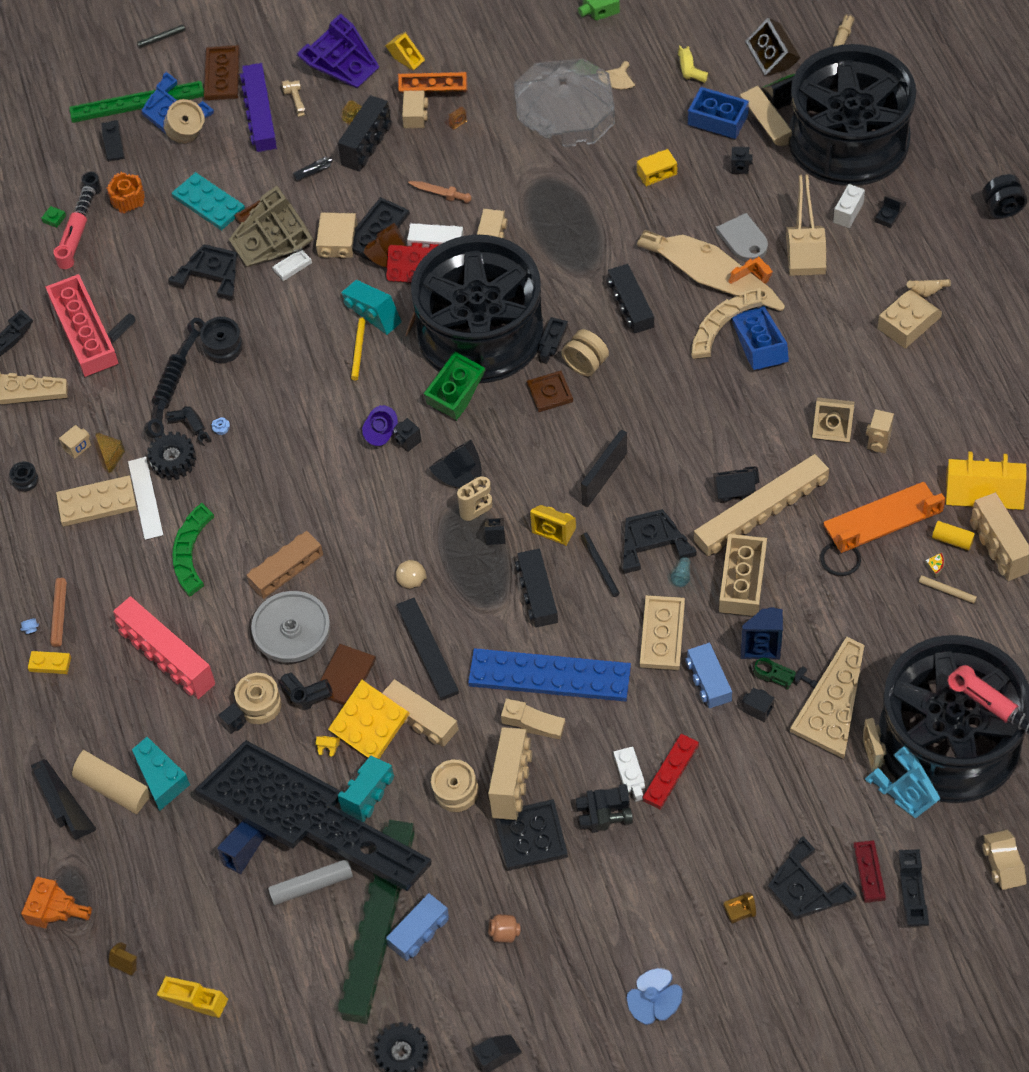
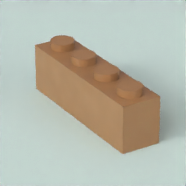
(284, 564)

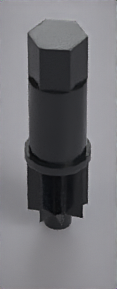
(313, 168)

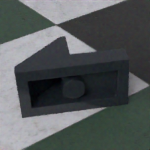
(890, 211)

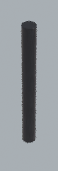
(600, 564)

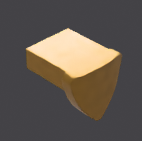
(740, 907)
(122, 960)

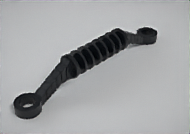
(170, 379)

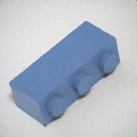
(708, 675)
(418, 927)

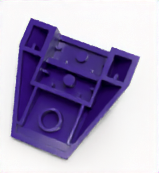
(341, 54)

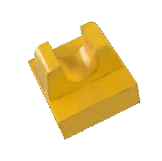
(327, 742)

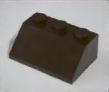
(772, 48)

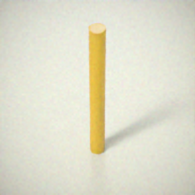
(358, 349)

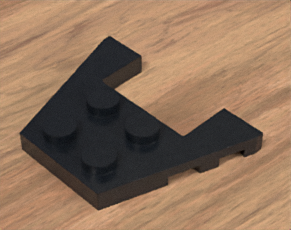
(212, 264)
(649, 532)
(800, 891)

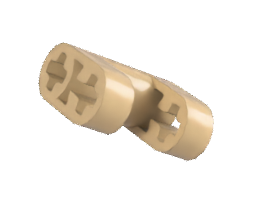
(469, 500)

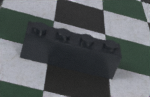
(630, 298)
(537, 588)

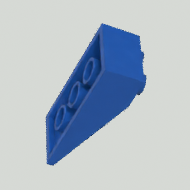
(760, 338)

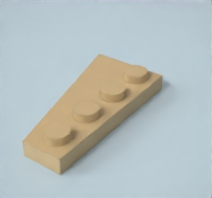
(25, 389)

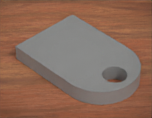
(743, 236)

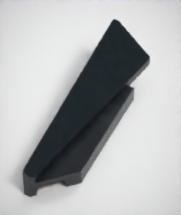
(62, 801)

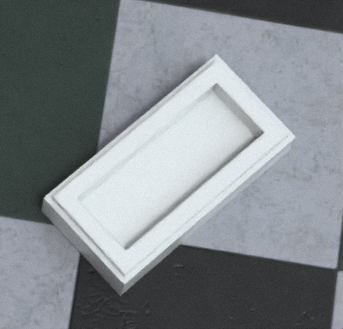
(292, 264)

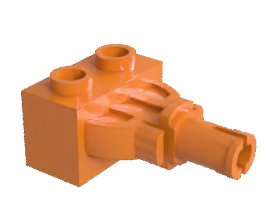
(50, 904)

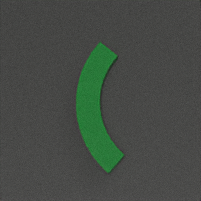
(184, 547)

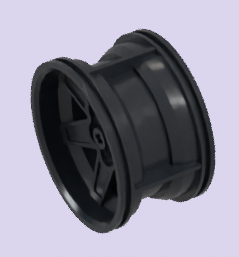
(855, 92)
(475, 280)
(931, 662)

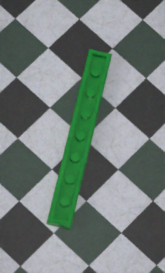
(131, 102)

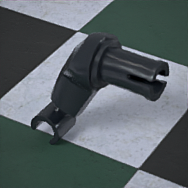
(191, 417)

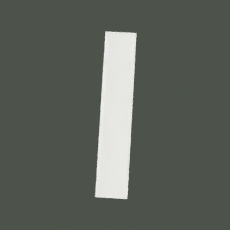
(145, 498)

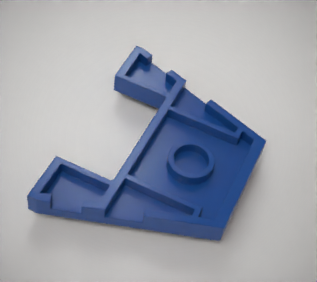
(160, 101)

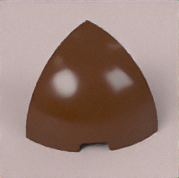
(378, 249)

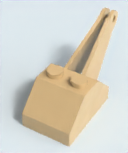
(806, 243)

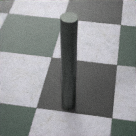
(160, 36)

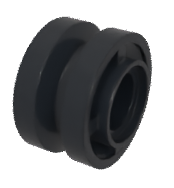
(24, 476)

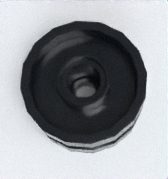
(1004, 196)
(221, 339)

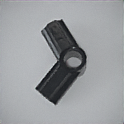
(311, 693)

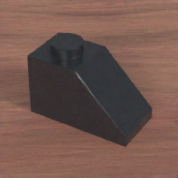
(113, 140)
(495, 1052)

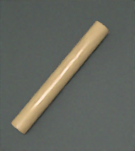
(947, 589)

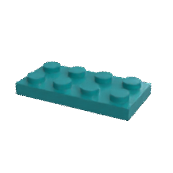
(208, 201)

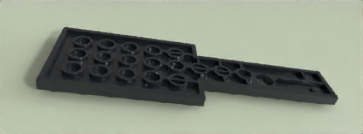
(295, 805)

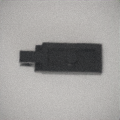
(552, 338)

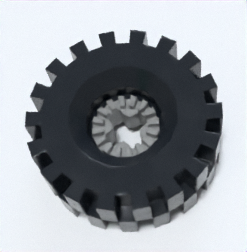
(173, 445)
(396, 1039)

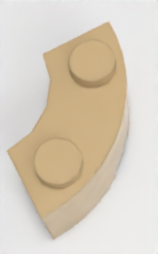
(1004, 859)

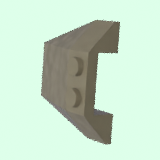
(270, 230)

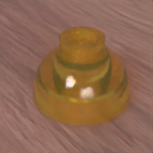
(350, 111)

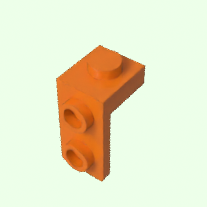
(756, 266)

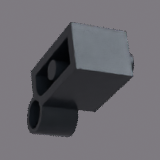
(736, 483)

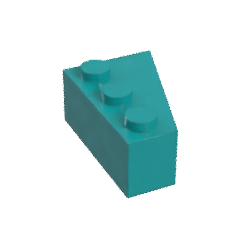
(372, 305)
(160, 773)
(366, 789)

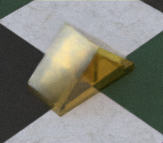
(111, 450)

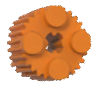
(126, 192)

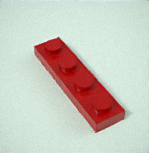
(670, 771)

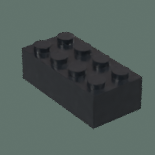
(364, 133)

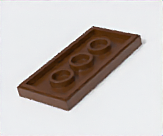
(221, 73)

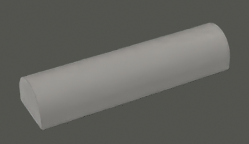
(310, 882)

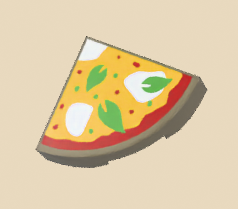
(936, 564)

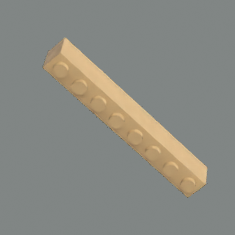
(761, 504)

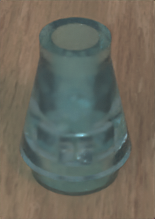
(681, 573)

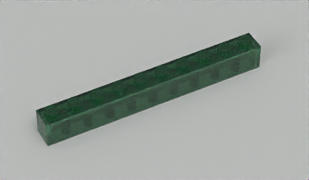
(372, 942)

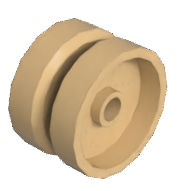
(183, 121)
(585, 352)
(258, 698)
(455, 785)

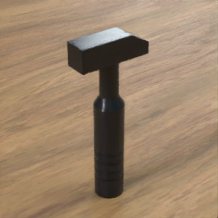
(800, 676)

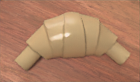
(927, 287)

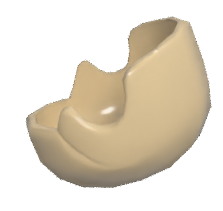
(410, 574)

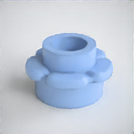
(222, 429)
(29, 625)

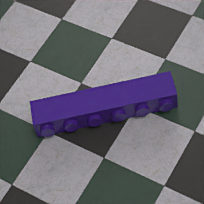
(259, 107)

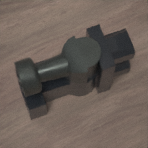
(601, 804)

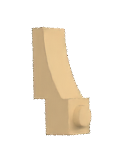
(534, 721)

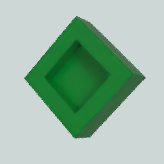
(53, 216)

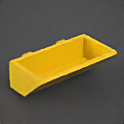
(973, 479)

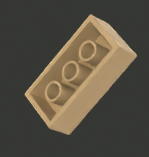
(1000, 536)
(742, 575)
(509, 773)

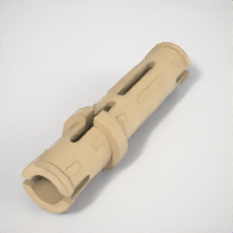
(844, 30)

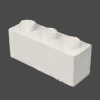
(432, 234)

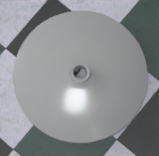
(290, 626)

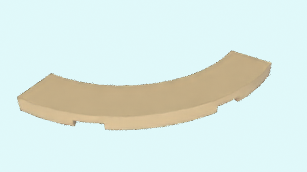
(719, 316)

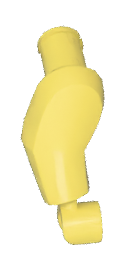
(688, 68)

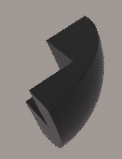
(458, 466)

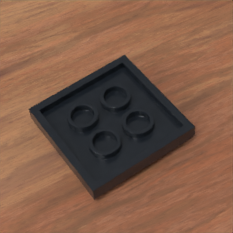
(533, 837)

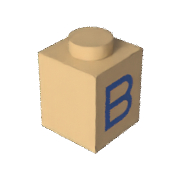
(75, 441)

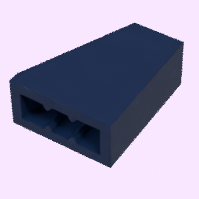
(240, 847)

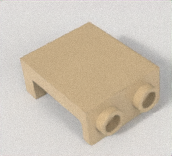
(336, 235)

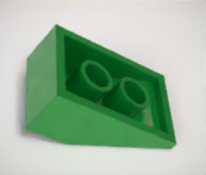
(454, 386)

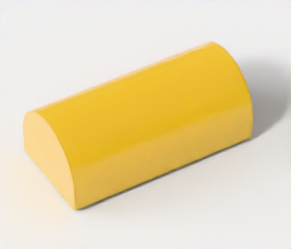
(953, 535)

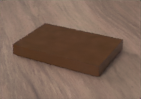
(346, 671)

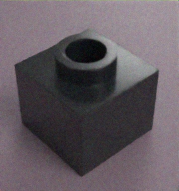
(232, 718)

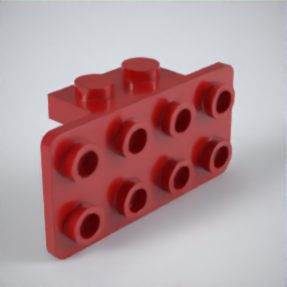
(404, 260)

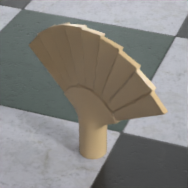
(619, 77)

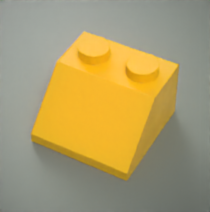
(552, 524)

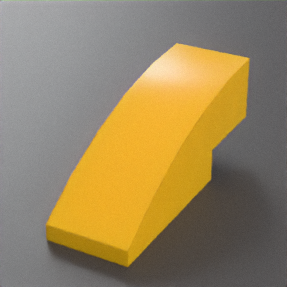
(193, 996)

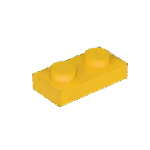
(49, 662)

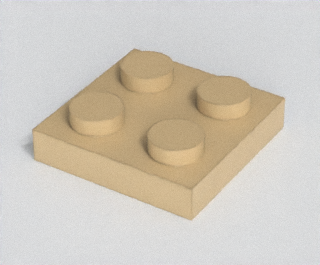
(874, 748)

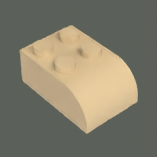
(908, 318)

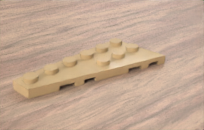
(829, 709)

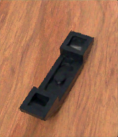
(14, 332)
(912, 888)

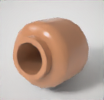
(503, 928)

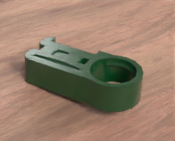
(778, 674)

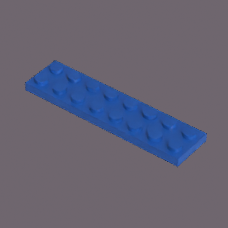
(550, 674)

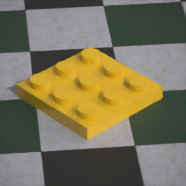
(369, 720)

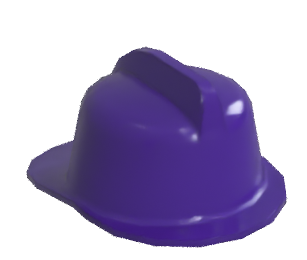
(379, 425)

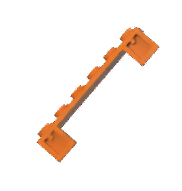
(884, 516)

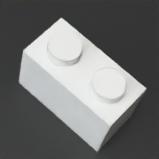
(849, 206)

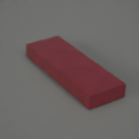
(869, 871)

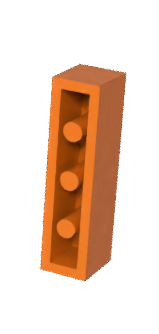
(433, 82)

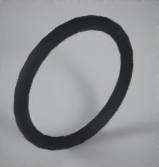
(835, 572)

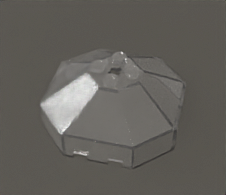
(576, 110)

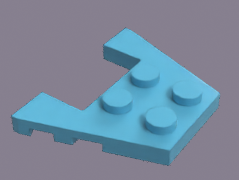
(912, 790)

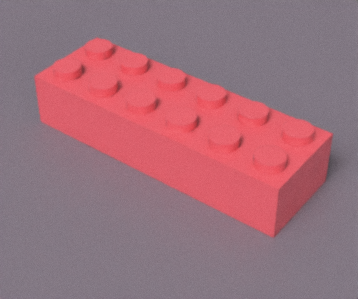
(82, 325)
(164, 648)

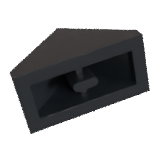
(495, 531)

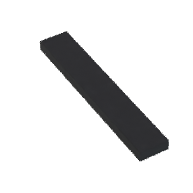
(427, 649)

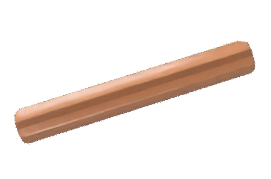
(58, 612)

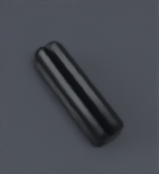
(121, 327)

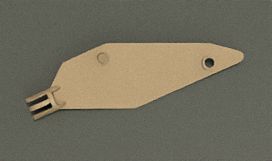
(706, 265)

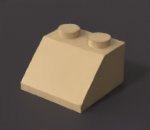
(833, 419)

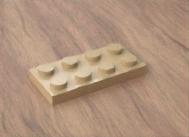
(96, 501)
(662, 632)

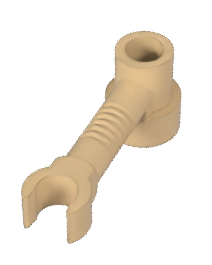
(293, 88)

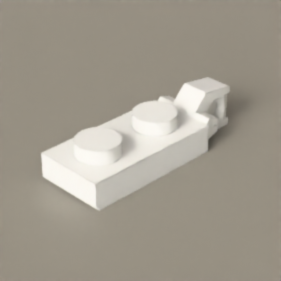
(630, 771)

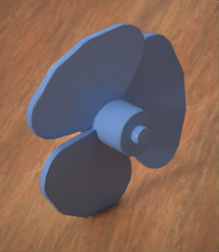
(649, 1000)

